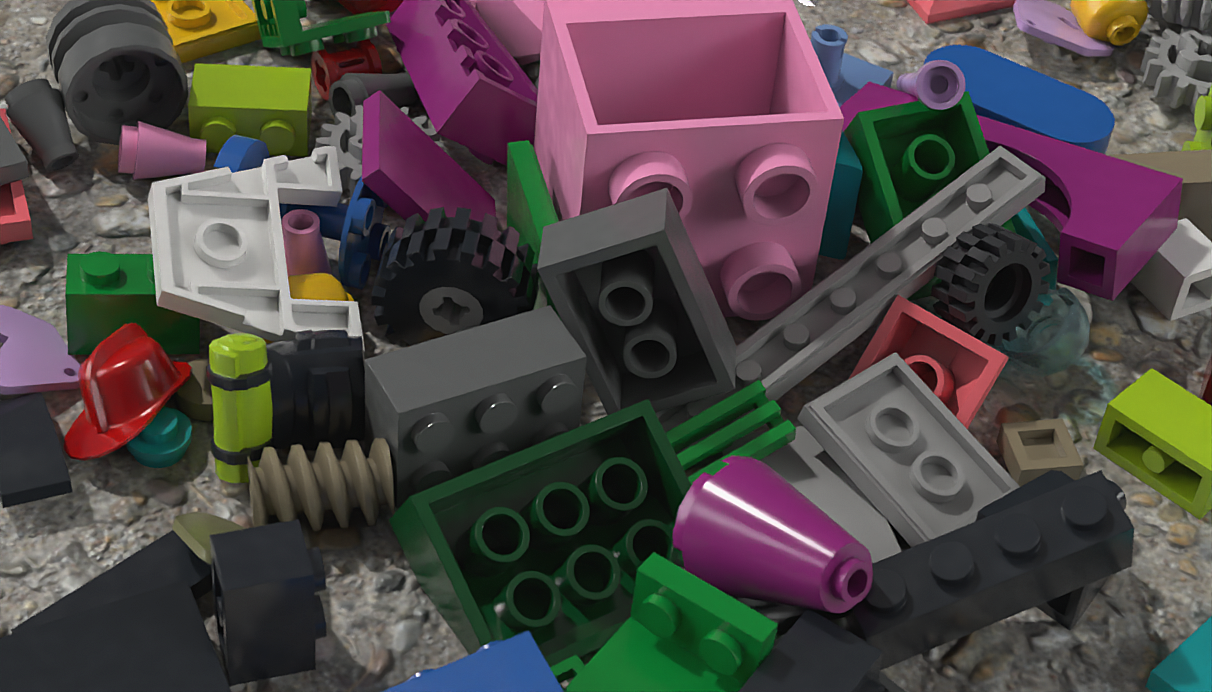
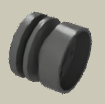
(115, 66)

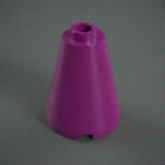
(768, 541)

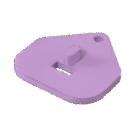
(1057, 27)
(33, 355)

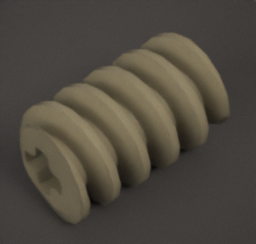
(322, 484)

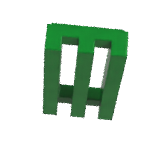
(720, 414)

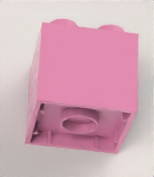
(703, 103)

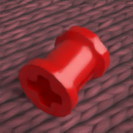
(332, 66)

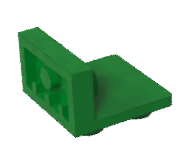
(282, 28)
(679, 638)

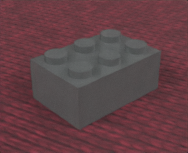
(638, 304)
(473, 397)

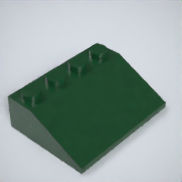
(549, 535)

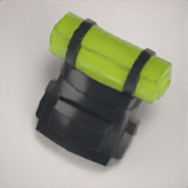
(283, 395)

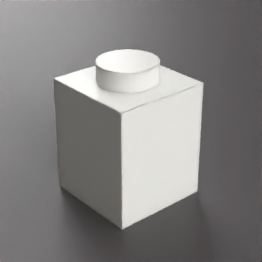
(1179, 273)

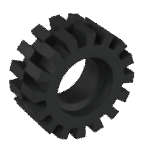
(969, 272)

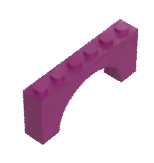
(1104, 207)

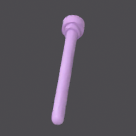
(935, 84)

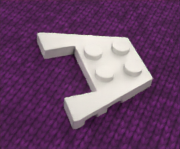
(224, 246)

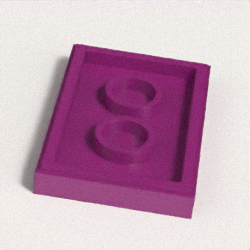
(411, 169)

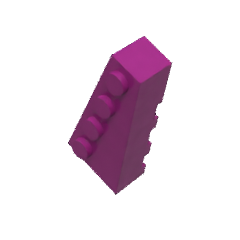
(465, 76)

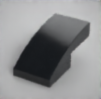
(30, 453)

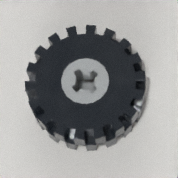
(451, 276)

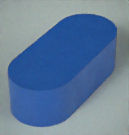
(1029, 98)

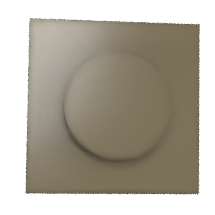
(1038, 447)

